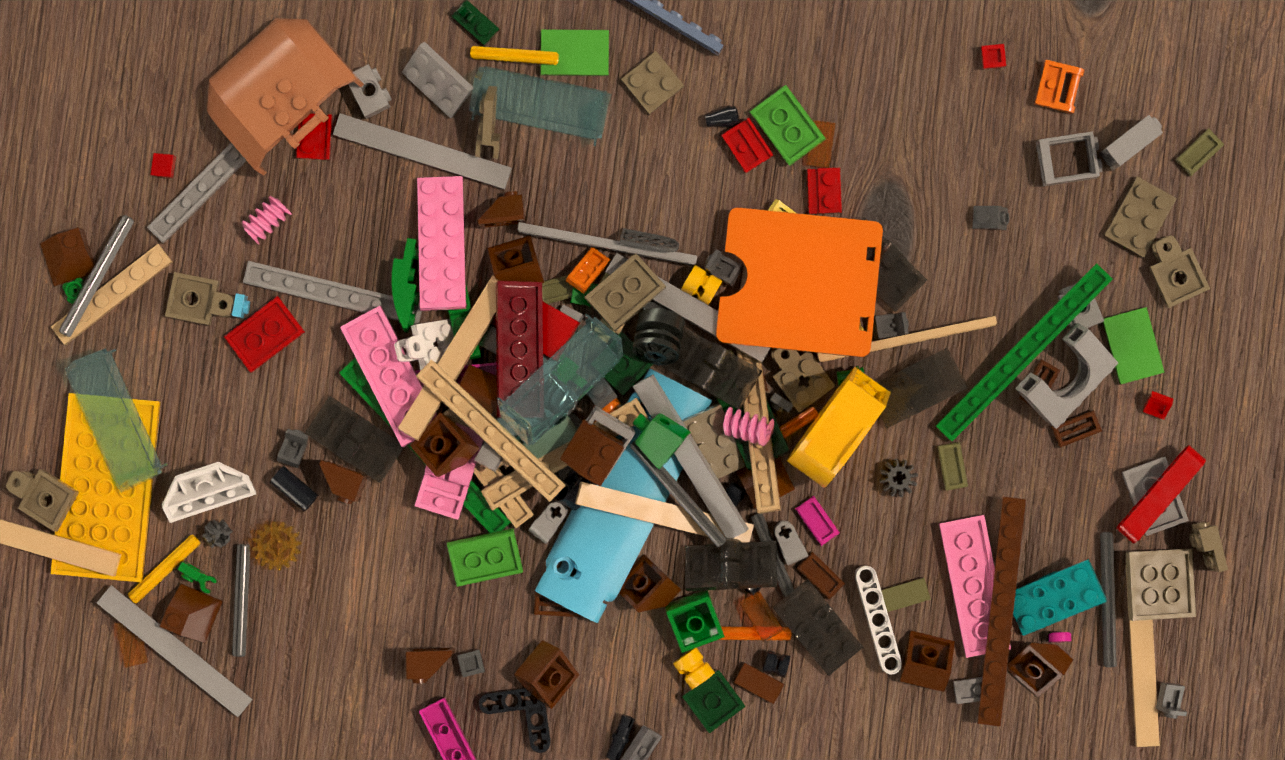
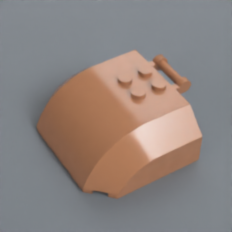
(275, 87)

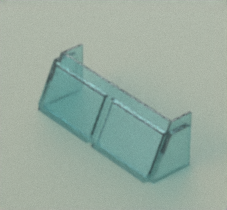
(543, 102)
(562, 381)
(114, 419)

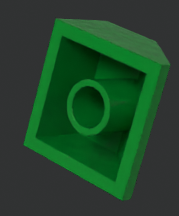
(694, 620)

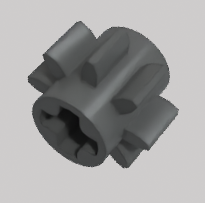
(217, 533)

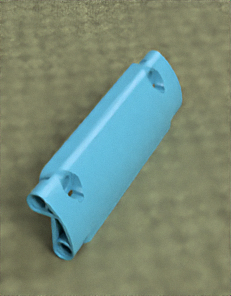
(607, 543)

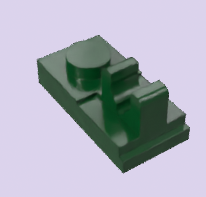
(475, 22)

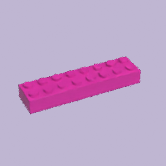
(446, 731)

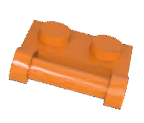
(1052, 84)

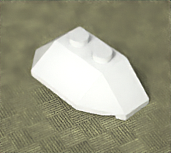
(205, 490)

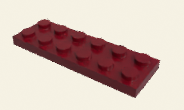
(517, 334)

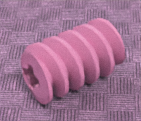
(265, 219)
(748, 428)

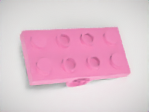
(448, 492)

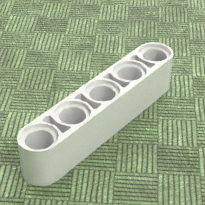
(883, 629)

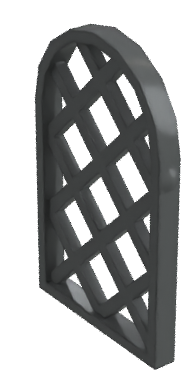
(666, 247)

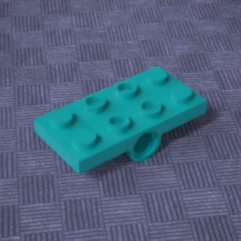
(1057, 597)

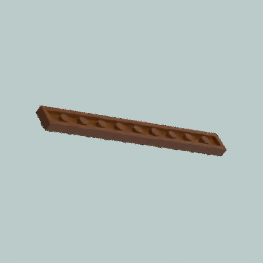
(1001, 611)

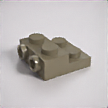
(1207, 539)

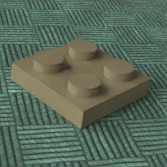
(652, 82)

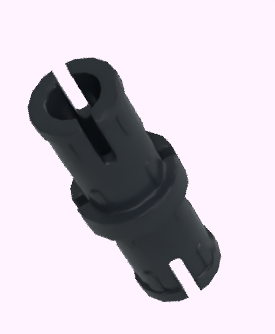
(620, 737)

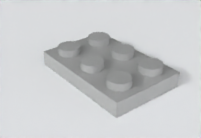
(437, 79)
(1138, 483)

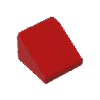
(163, 165)

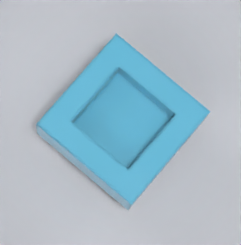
(241, 306)

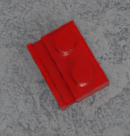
(317, 143)
(747, 145)
(824, 191)

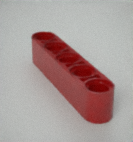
(1161, 494)

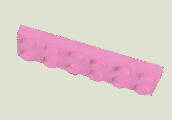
(441, 243)
(391, 380)
(971, 578)

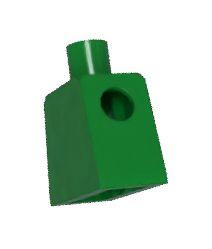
(659, 438)

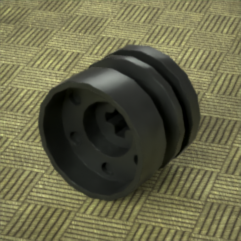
(658, 336)

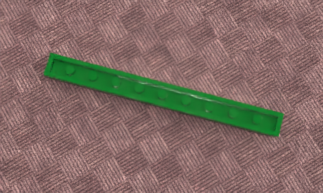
(1024, 352)
(475, 501)

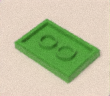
(579, 52)
(787, 125)
(1133, 345)
(485, 557)

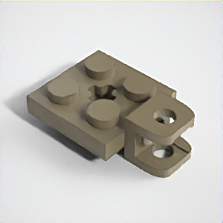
(487, 125)
(1174, 261)
(209, 301)
(794, 366)
(33, 492)

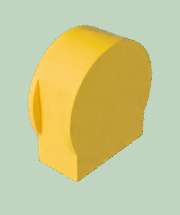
(839, 427)

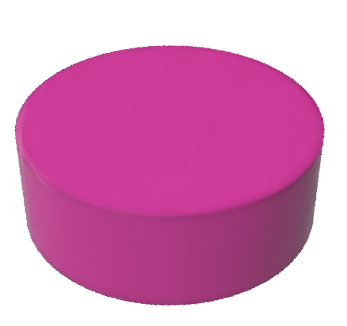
(1059, 637)

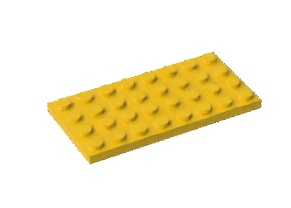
(100, 511)

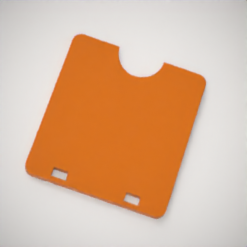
(802, 282)

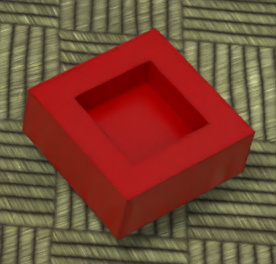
(993, 56)
(1158, 405)

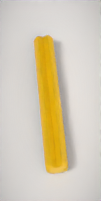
(514, 55)
(164, 569)

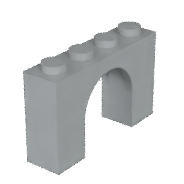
(1094, 365)

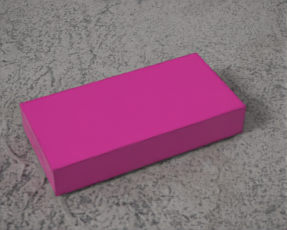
(817, 520)

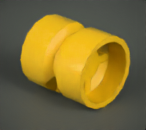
(701, 285)
(694, 668)

